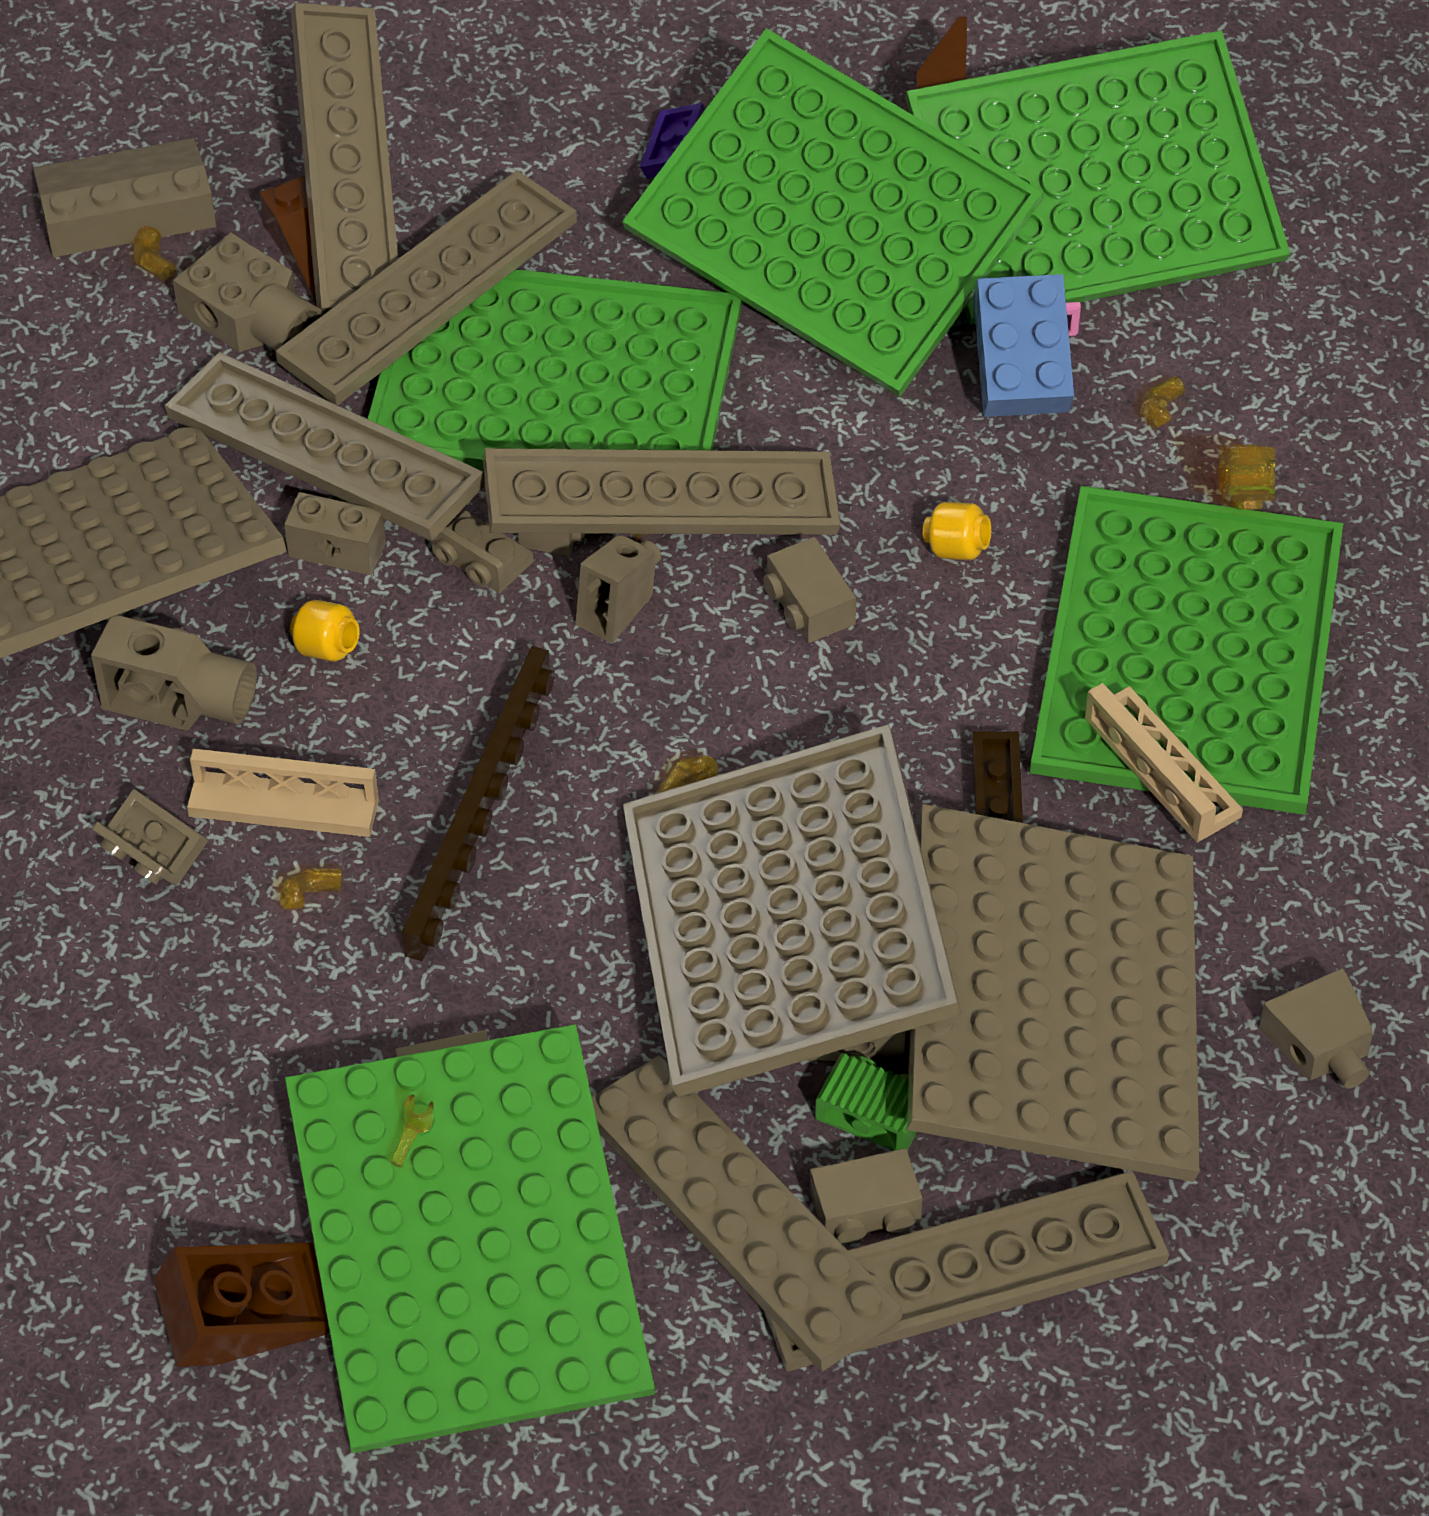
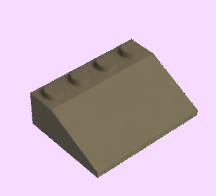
(114, 195)

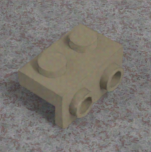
(153, 838)

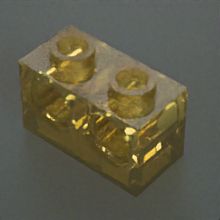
(1246, 474)

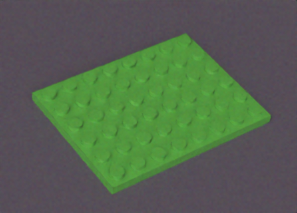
(1136, 162)
(833, 211)
(566, 369)
(1211, 625)
(485, 1265)

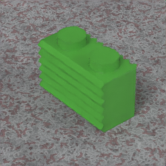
(866, 1102)

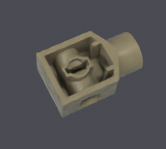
(243, 297)
(169, 675)

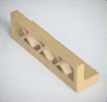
(1155, 767)
(278, 800)

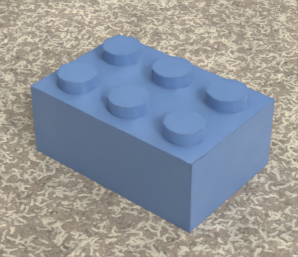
(1023, 345)

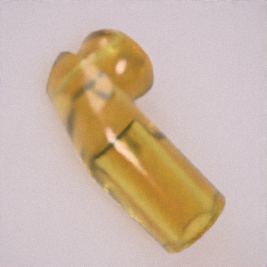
(147, 254)
(1157, 398)
(689, 771)
(308, 880)

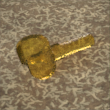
(414, 1124)

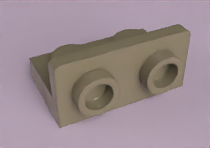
(485, 556)

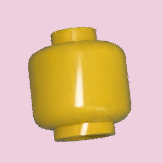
(957, 531)
(324, 630)

